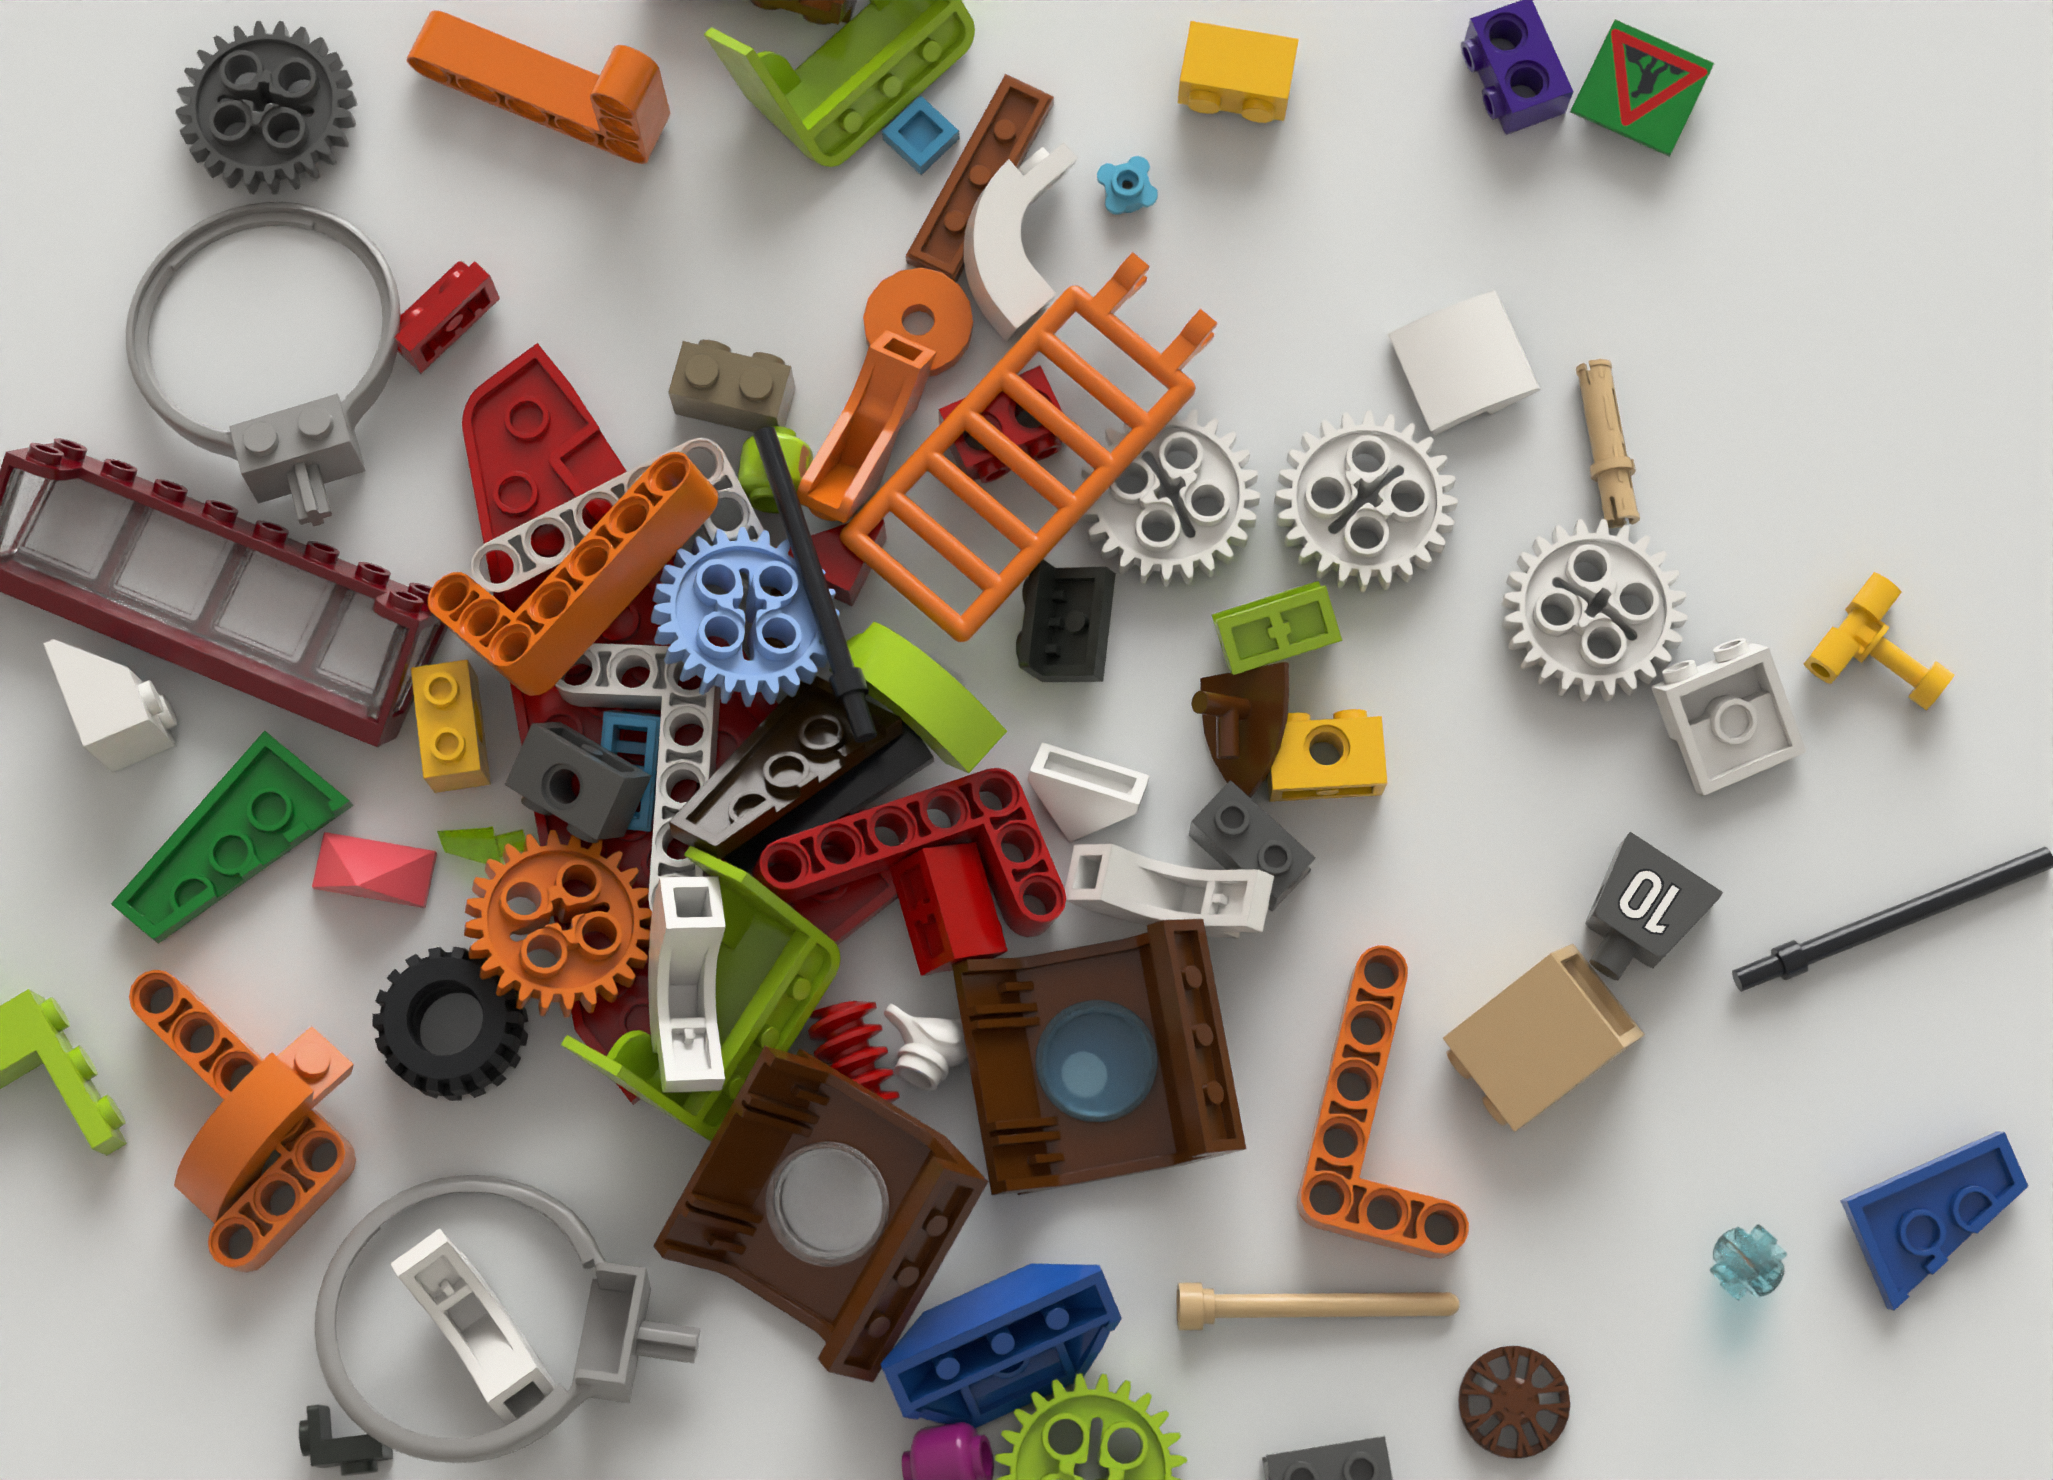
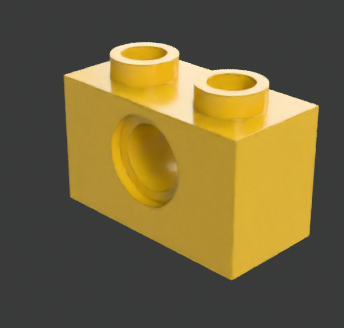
(450, 726)
(1356, 774)

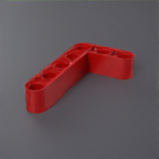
(914, 829)

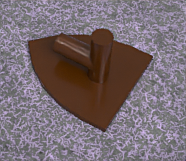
(1244, 721)

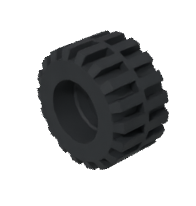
(407, 1003)

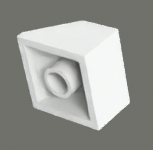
(111, 707)

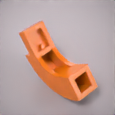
(255, 1118)

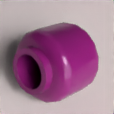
(948, 1454)

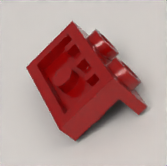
(444, 313)

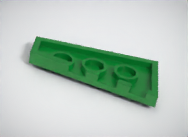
(236, 831)

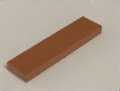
(1000, 136)

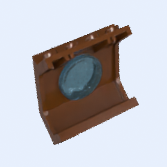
(1099, 1060)

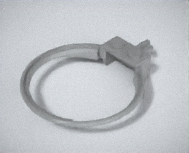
(300, 445)
(608, 1347)

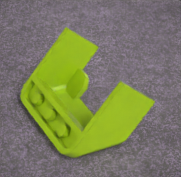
(854, 77)
(767, 986)

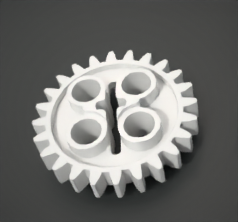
(1213, 476)
(1400, 534)
(1622, 571)

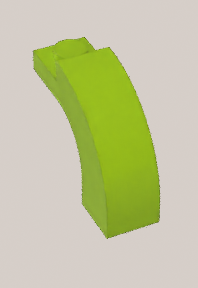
(925, 697)

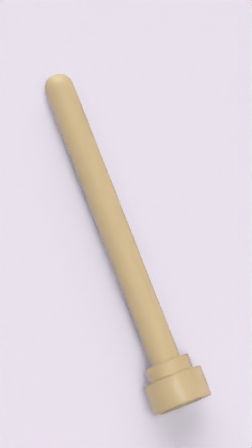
(1201, 1306)

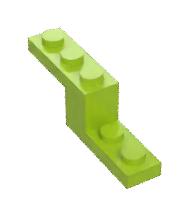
(33, 1036)

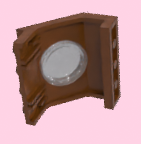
(825, 1206)

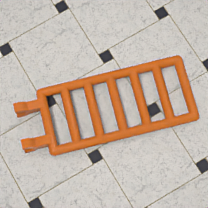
(1071, 506)

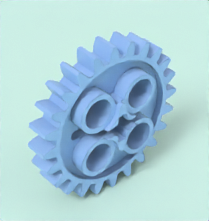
(692, 613)

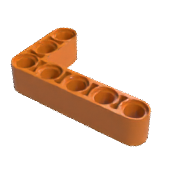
(612, 111)
(588, 586)
(1357, 1119)
(296, 1149)

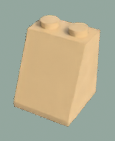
(1541, 1037)

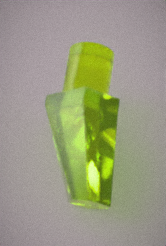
(480, 843)

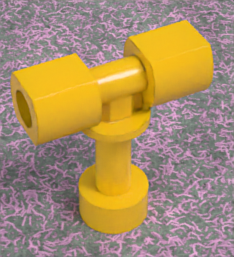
(1863, 635)

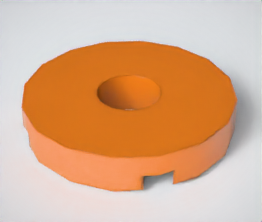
(928, 293)

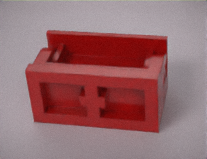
(947, 907)

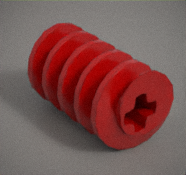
(848, 1045)

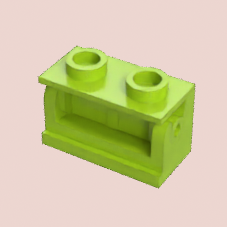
(1276, 627)

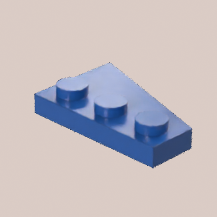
(1929, 1211)

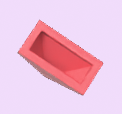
(374, 870)

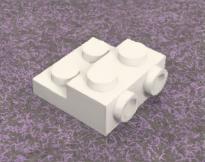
(1728, 715)

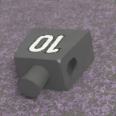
(1645, 907)

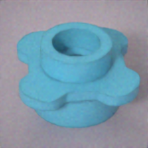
(1127, 200)

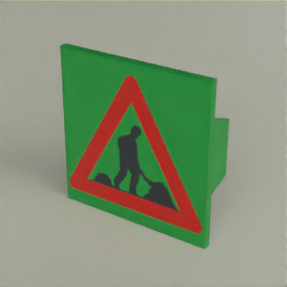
(1642, 87)

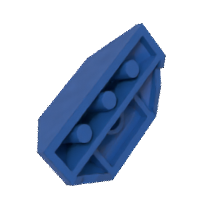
(1002, 1343)

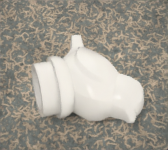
(929, 1048)

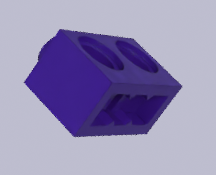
(1528, 64)

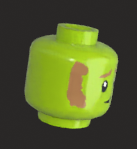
(753, 475)

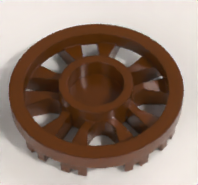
(1514, 1402)

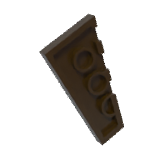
(777, 768)

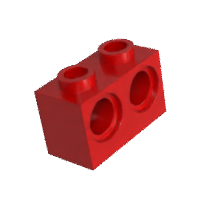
(1002, 413)

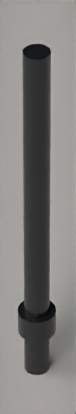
(847, 680)
(1793, 958)

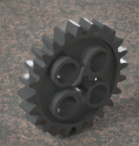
(255, 149)

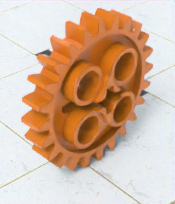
(579, 968)

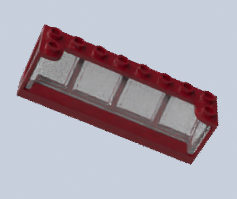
(213, 590)

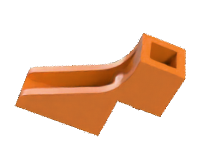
(863, 437)

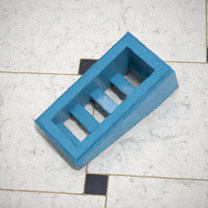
(612, 724)

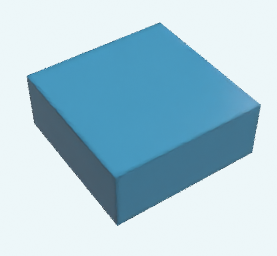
(920, 135)

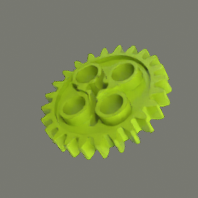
(1036, 1460)

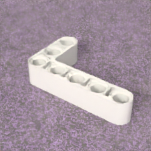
(570, 522)
(677, 709)

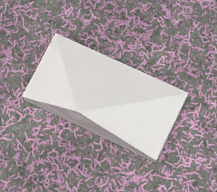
(1084, 791)

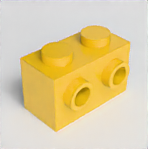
(1237, 72)

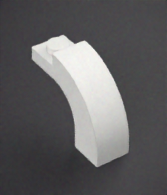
(994, 258)
(1149, 891)
(682, 983)
(475, 1325)

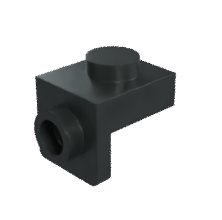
(354, 1453)

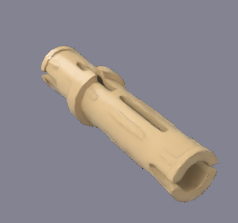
(1611, 465)

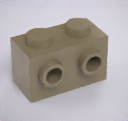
(731, 387)

